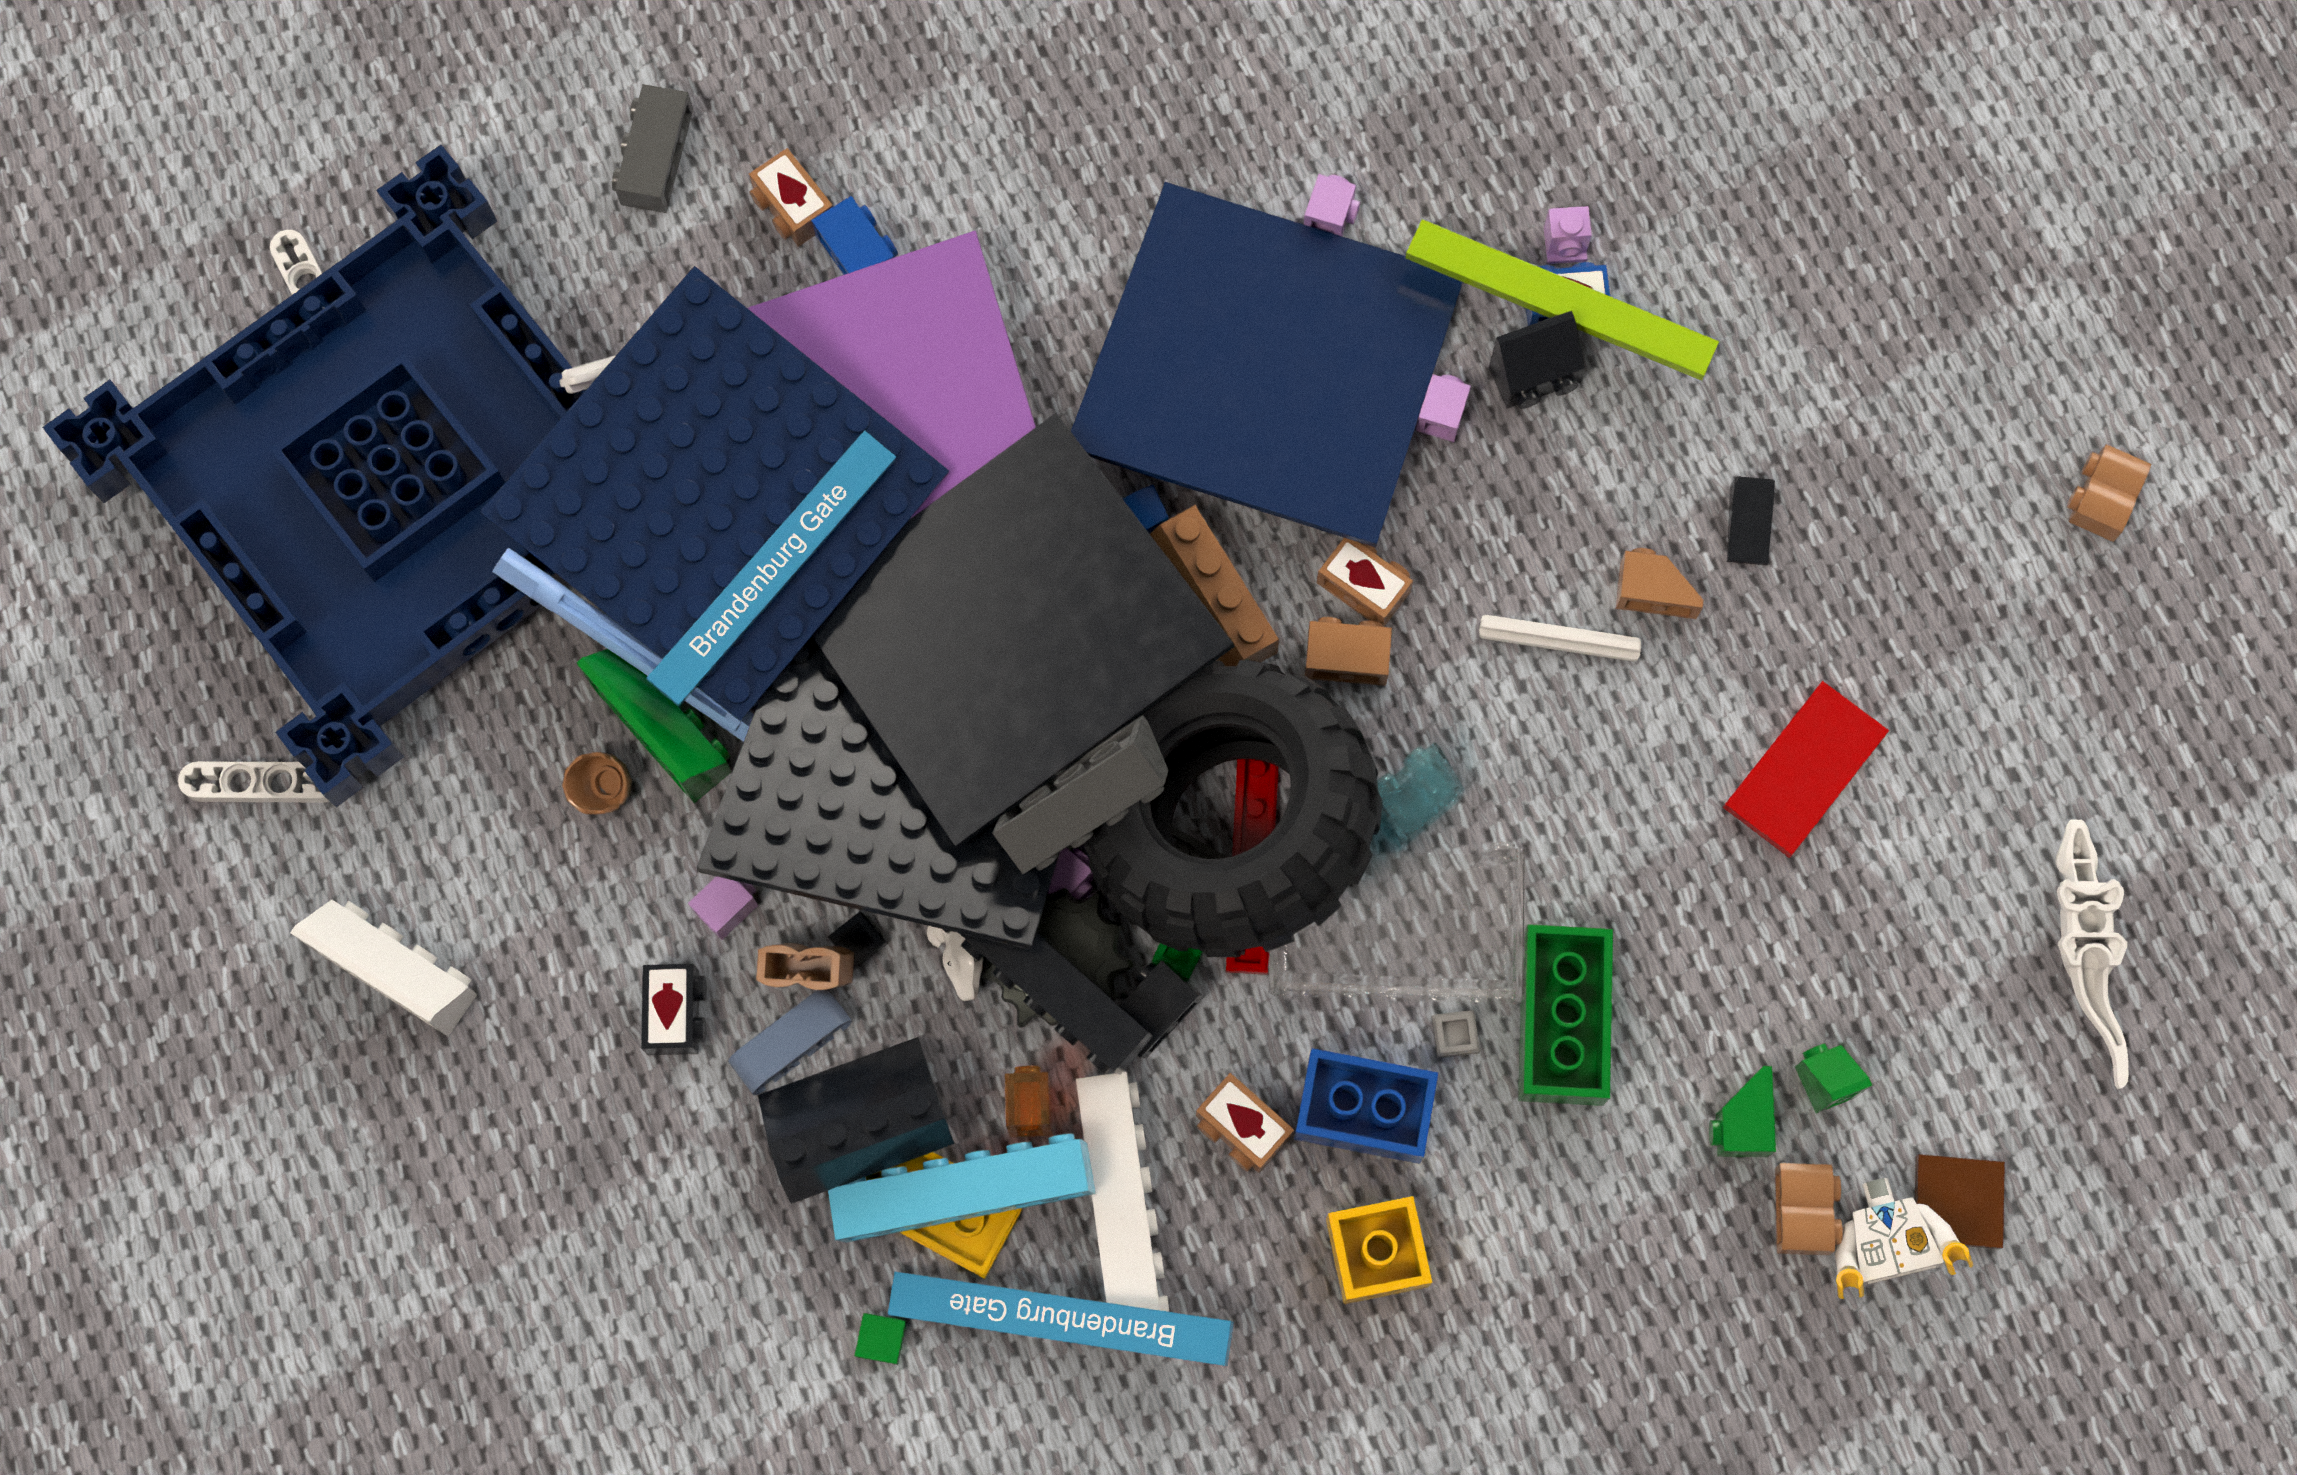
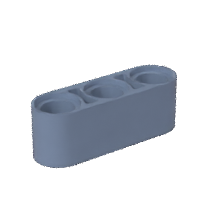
(788, 1039)

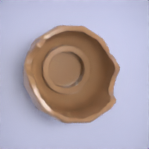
(588, 773)

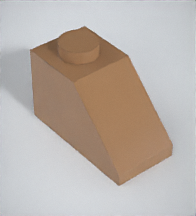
(1655, 586)

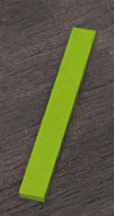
(1554, 295)

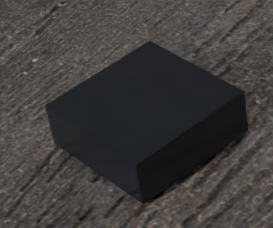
(859, 937)

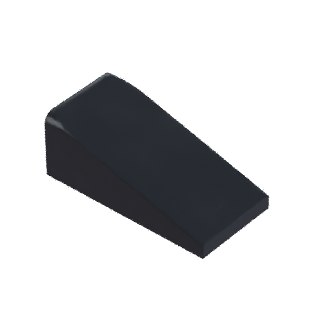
(1750, 520)

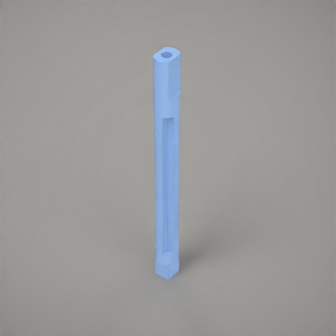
(603, 629)

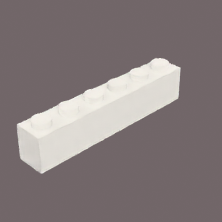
(1120, 1186)

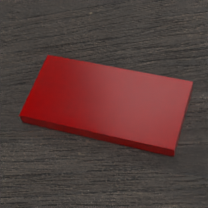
(1805, 769)

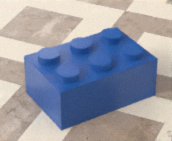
(1366, 1106)

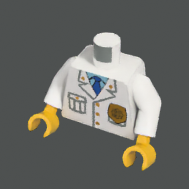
(1893, 1241)

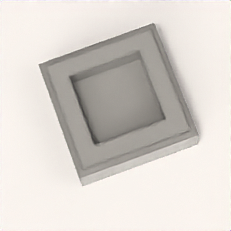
(1455, 1034)

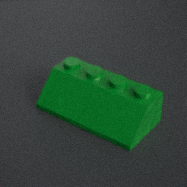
(658, 724)

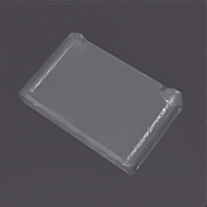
(1417, 933)

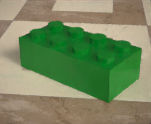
(1566, 1016)

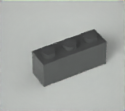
(652, 148)

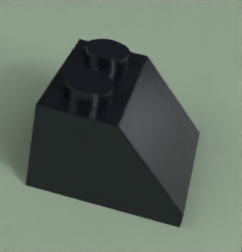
(1538, 361)

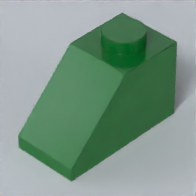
(1831, 1077)
(1747, 1120)

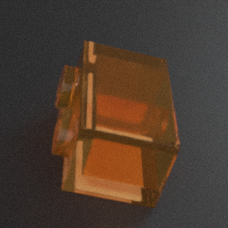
(1028, 1102)

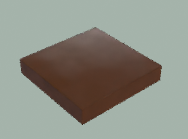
(1965, 1196)

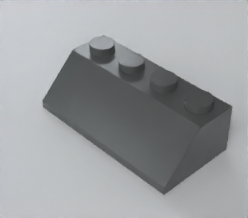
(1083, 797)

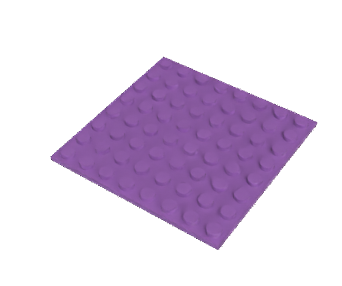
(920, 349)

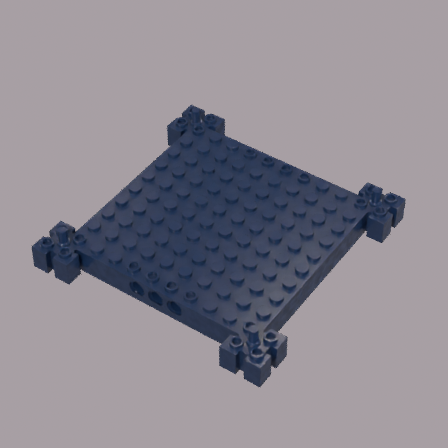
(344, 467)

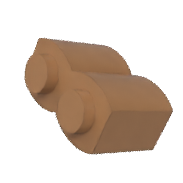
(2108, 493)
(811, 967)
(1806, 1209)

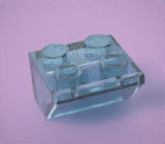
(1417, 794)

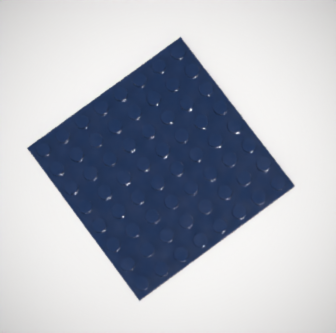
(1267, 364)
(690, 467)

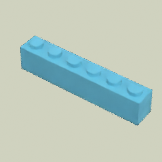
(962, 1189)

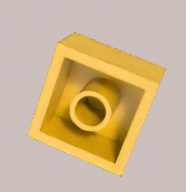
(1378, 1250)

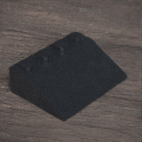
(854, 1120)

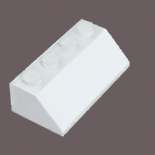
(387, 965)

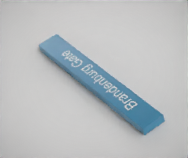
(771, 569)
(1061, 1318)

